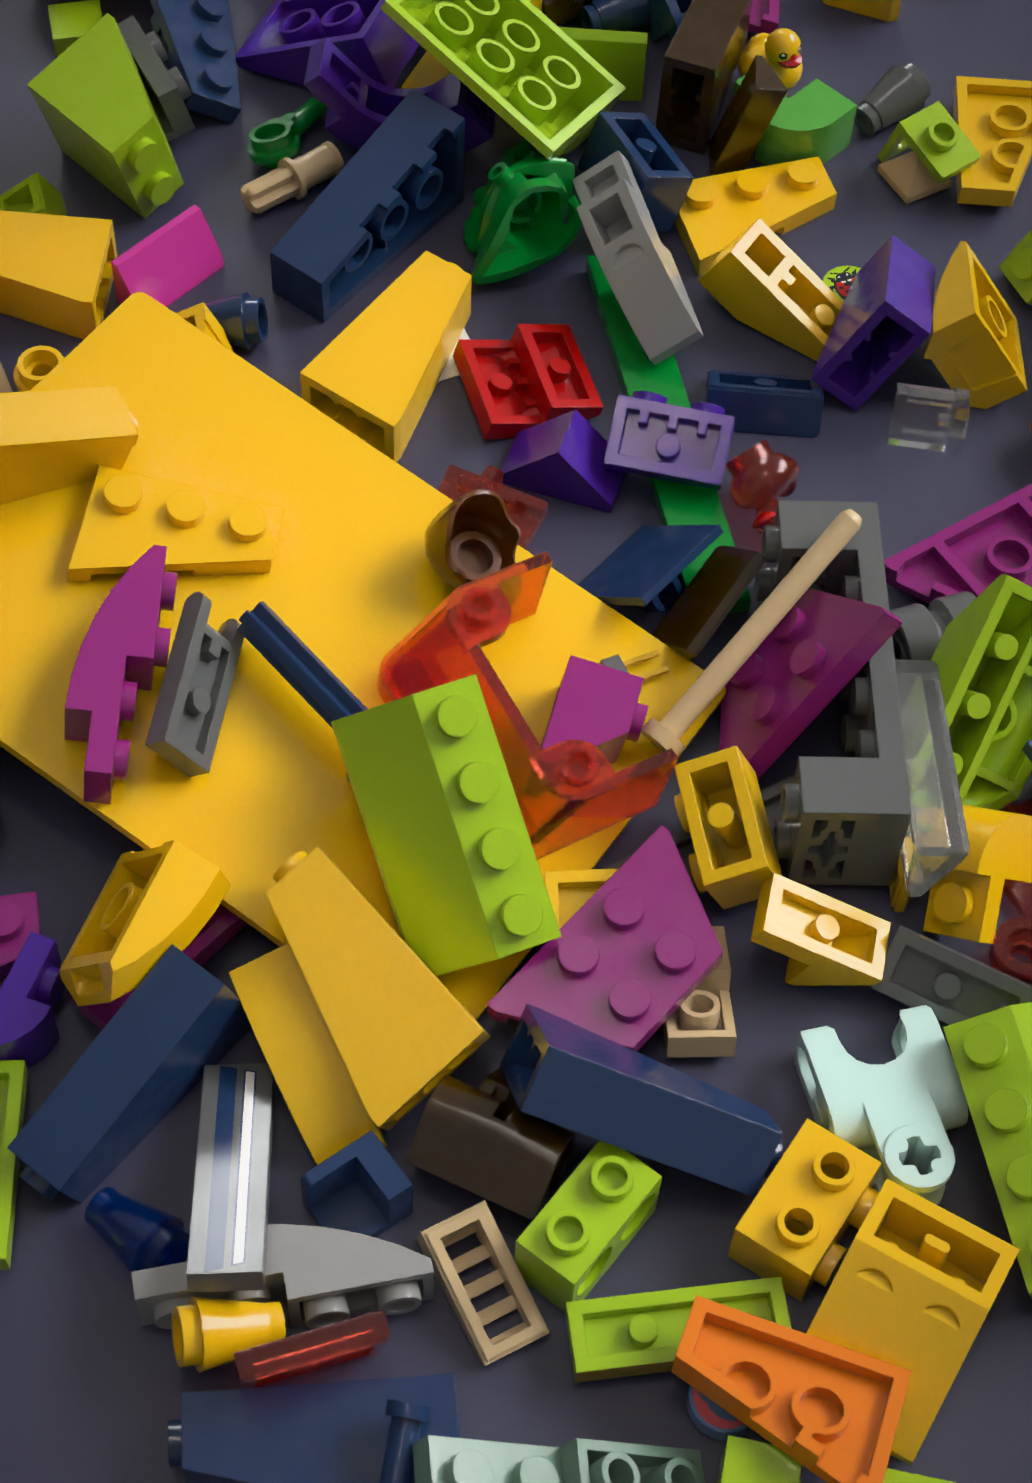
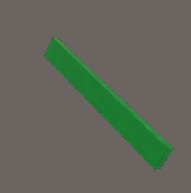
(674, 501)

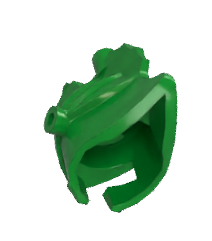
(521, 215)

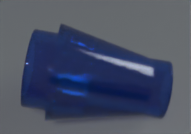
(136, 1231)

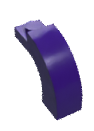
(362, 104)

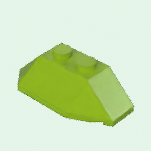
(988, 692)

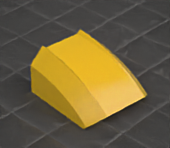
(975, 334)
(143, 909)

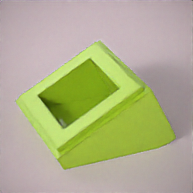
(33, 196)

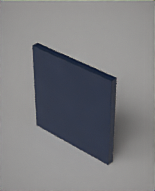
(649, 564)

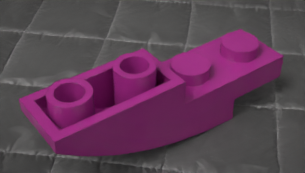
(116, 662)

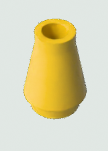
(214, 1329)

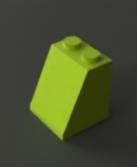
(108, 118)

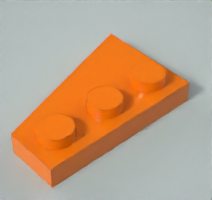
(795, 1390)

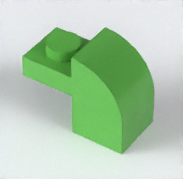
(807, 126)

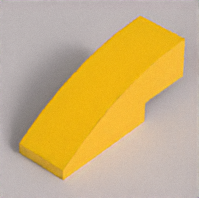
(302, 1053)

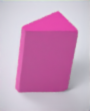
(169, 260)

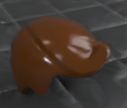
(471, 538)

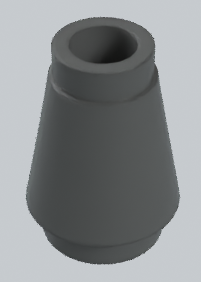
(893, 98)

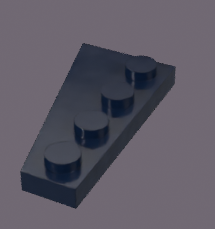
(203, 51)

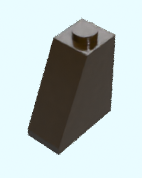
(700, 71)

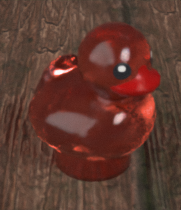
(759, 478)

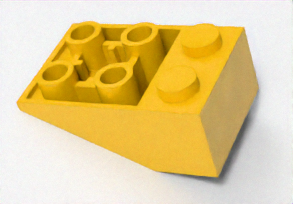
(914, 1299)

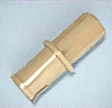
(292, 178)

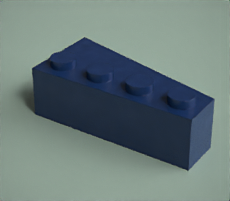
(373, 208)

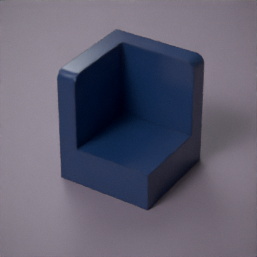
(358, 1189)

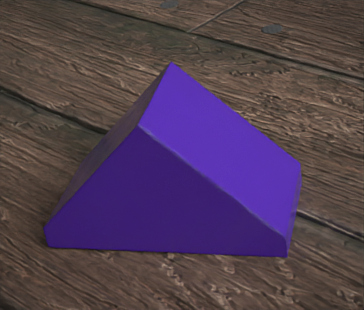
(564, 462)

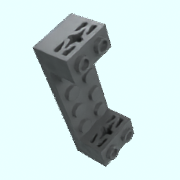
(844, 813)

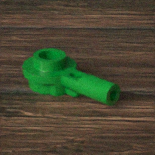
(280, 136)

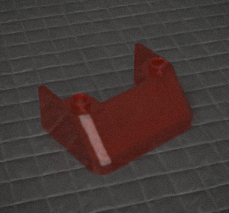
(559, 789)

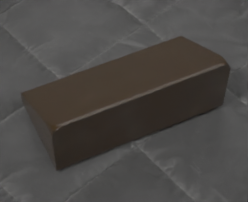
(746, 118)
(708, 599)

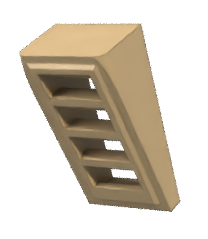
(493, 1246)

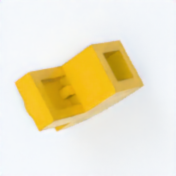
(970, 895)

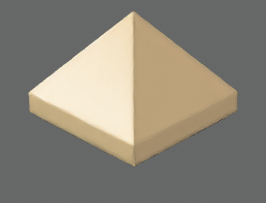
(910, 177)

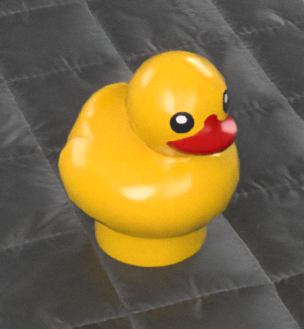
(781, 52)

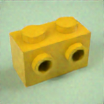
(727, 826)
(806, 1210)

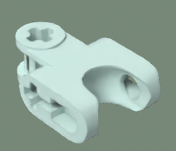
(893, 1107)

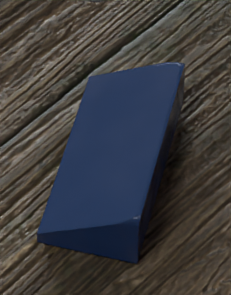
(768, 402)

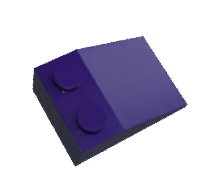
(356, 27)

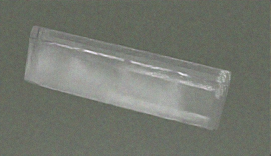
(937, 827)

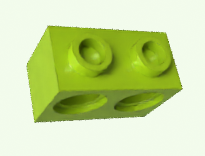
(587, 1224)

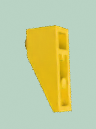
(773, 290)

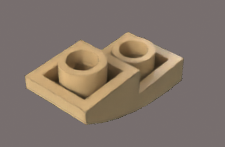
(705, 1019)

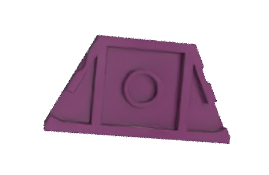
(969, 552)
(799, 673)
(624, 953)

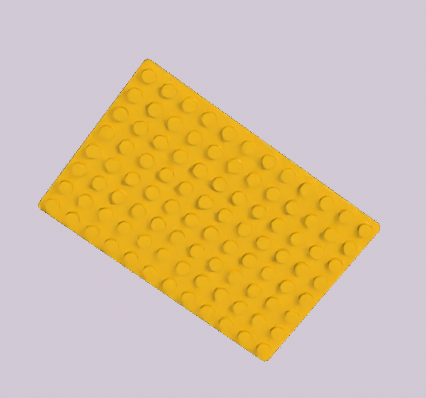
(342, 578)

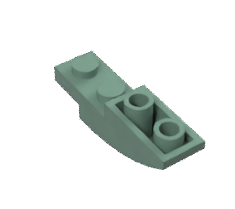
(578, 1461)

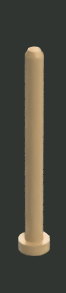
(752, 634)

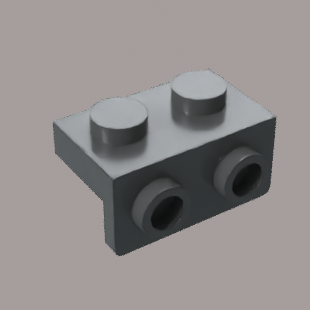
(164, 86)

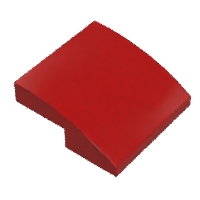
(525, 379)

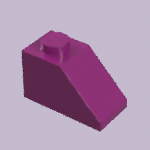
(596, 707)

